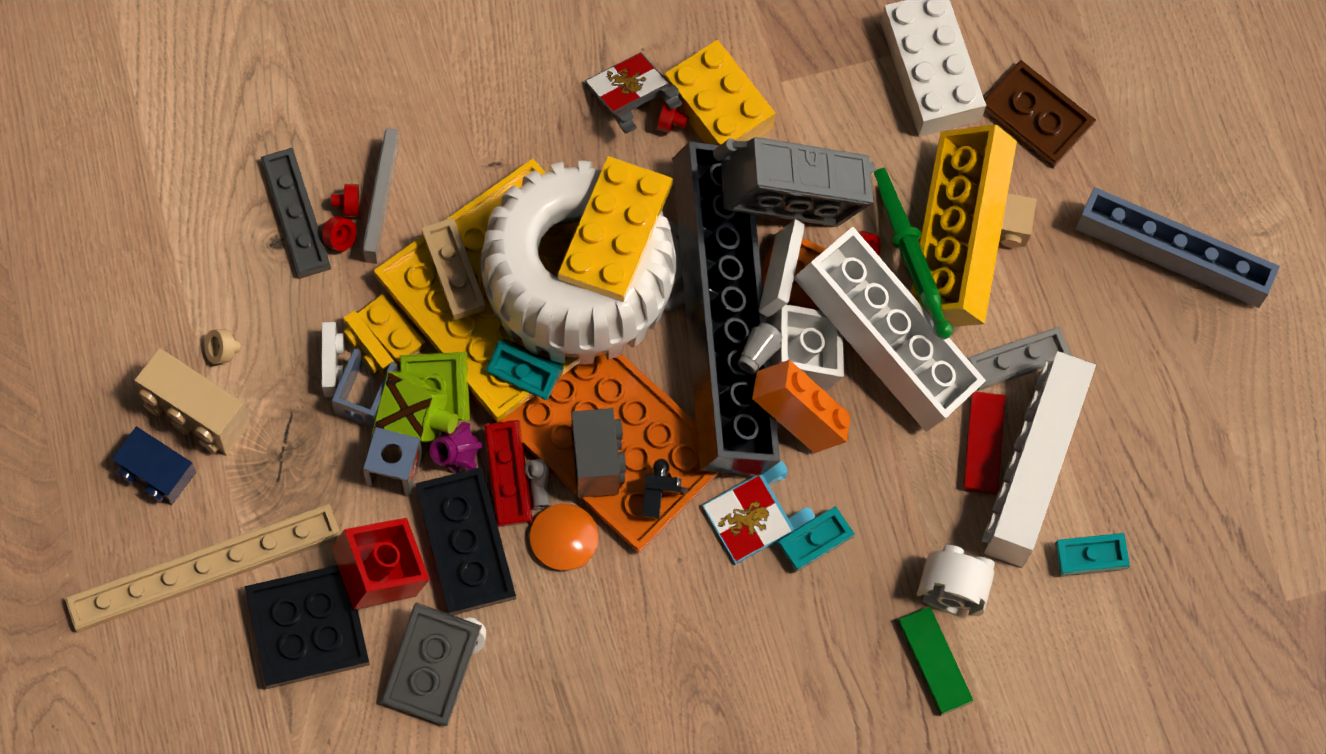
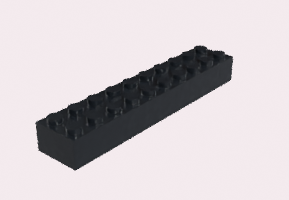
(721, 309)

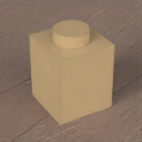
(1017, 220)

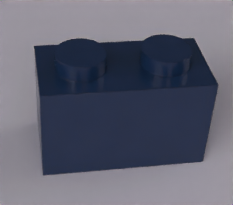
(153, 466)

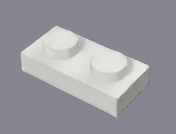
(331, 346)

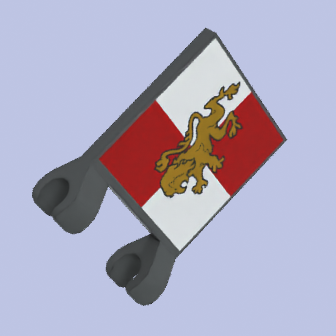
(630, 86)

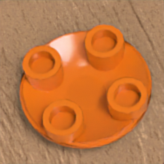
(564, 537)

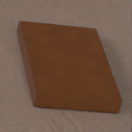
(1037, 113)

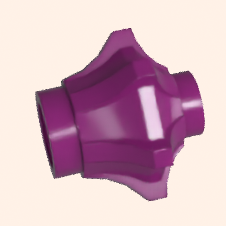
(456, 448)

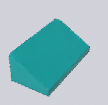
(524, 369)

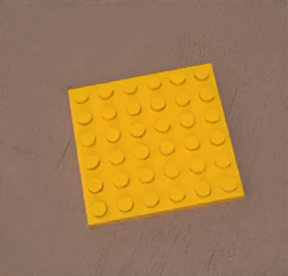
(417, 290)

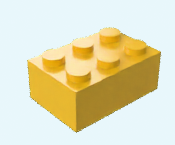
(720, 97)

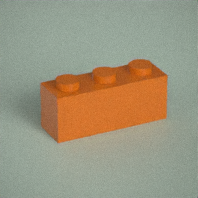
(801, 406)

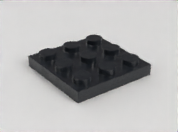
(305, 627)

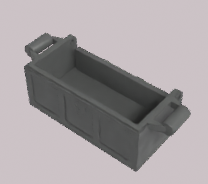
(794, 180)

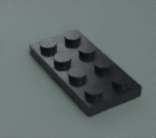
(465, 541)

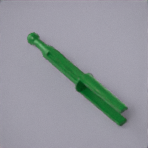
(907, 240)

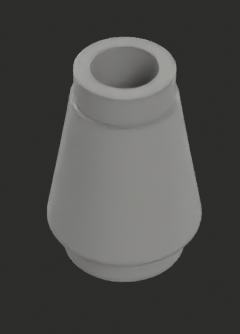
(760, 346)

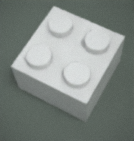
(809, 343)

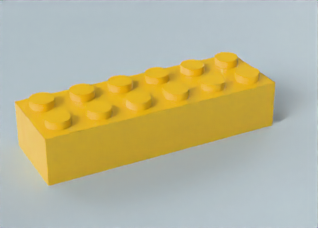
(966, 218)

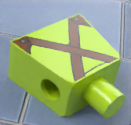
(413, 408)

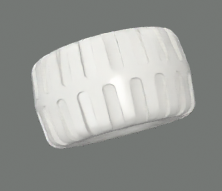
(552, 312)

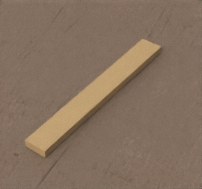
(202, 568)

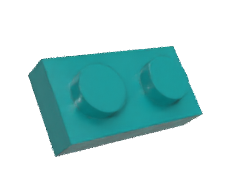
(816, 539)
(1092, 554)

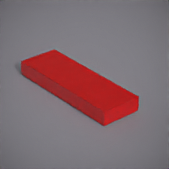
(984, 443)
(508, 473)

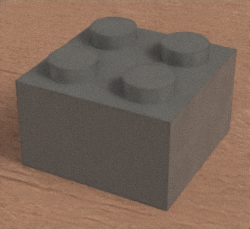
(595, 452)

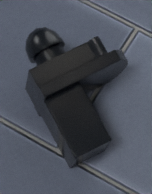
(658, 484)

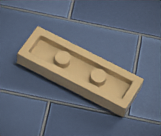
(453, 269)

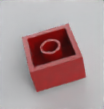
(380, 563)

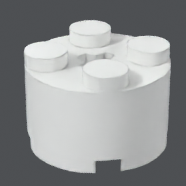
(956, 581)

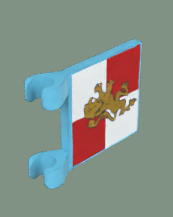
(751, 516)

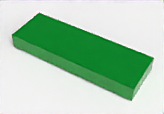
(935, 661)

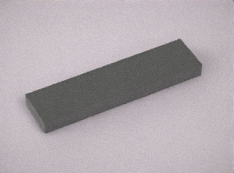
(296, 213)

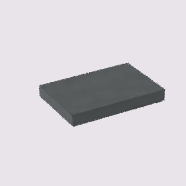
(431, 664)

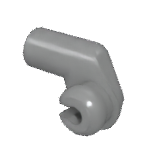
(538, 473)

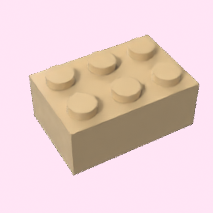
(192, 402)

